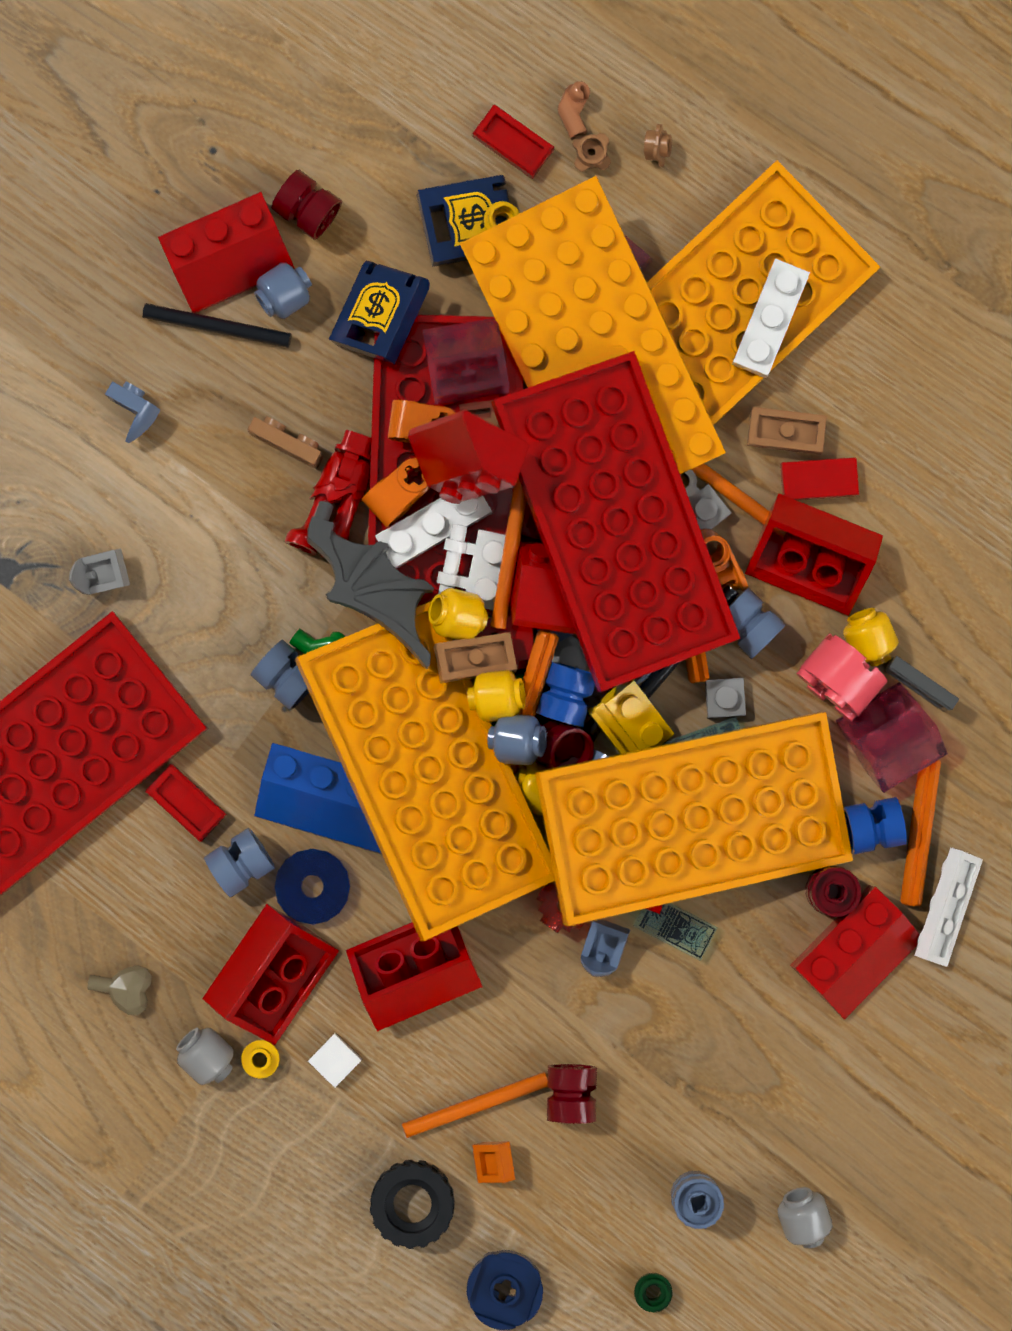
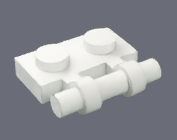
(484, 565)

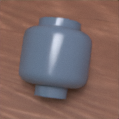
(283, 290)
(517, 740)

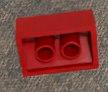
(224, 252)
(467, 456)
(828, 572)
(536, 594)
(857, 952)
(270, 975)
(407, 976)

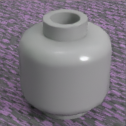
(205, 1056)
(804, 1217)

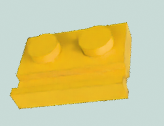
(630, 719)

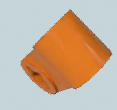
(412, 414)
(393, 495)
(724, 562)

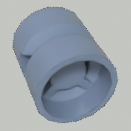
(753, 625)
(281, 673)
(239, 862)
(697, 1199)

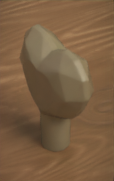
(125, 988)

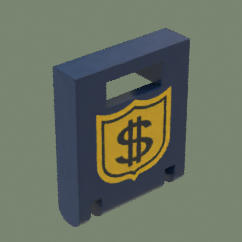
(464, 212)
(383, 303)

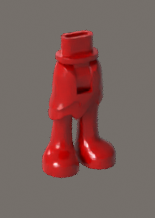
(342, 482)

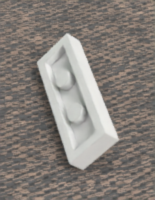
(770, 318)
(429, 527)
(948, 907)

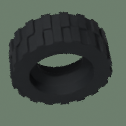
(406, 1233)

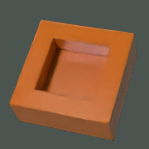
(493, 1162)

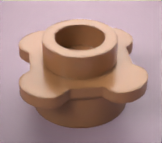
(598, 144)
(657, 145)

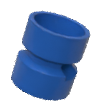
(566, 694)
(875, 825)

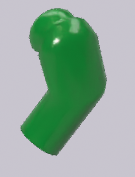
(306, 643)

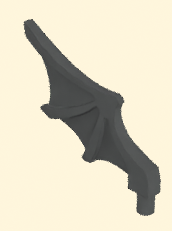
(370, 582)

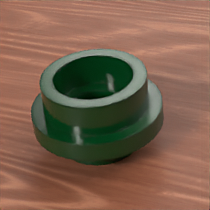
(653, 1304)

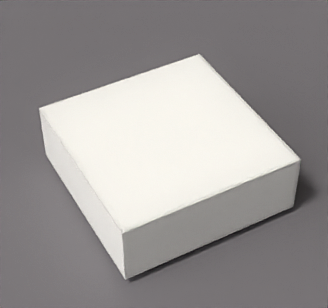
(335, 1060)

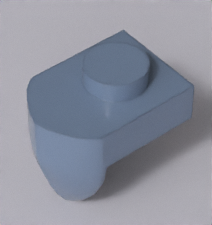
(131, 398)
(603, 948)

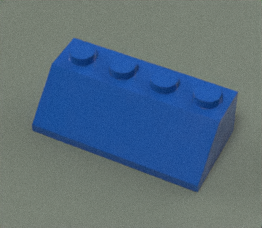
(312, 797)

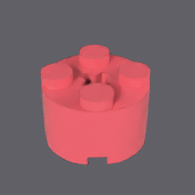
(841, 676)

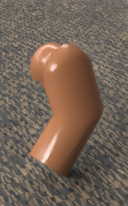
(571, 107)

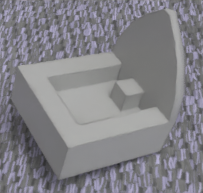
(99, 572)

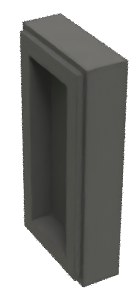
(921, 684)

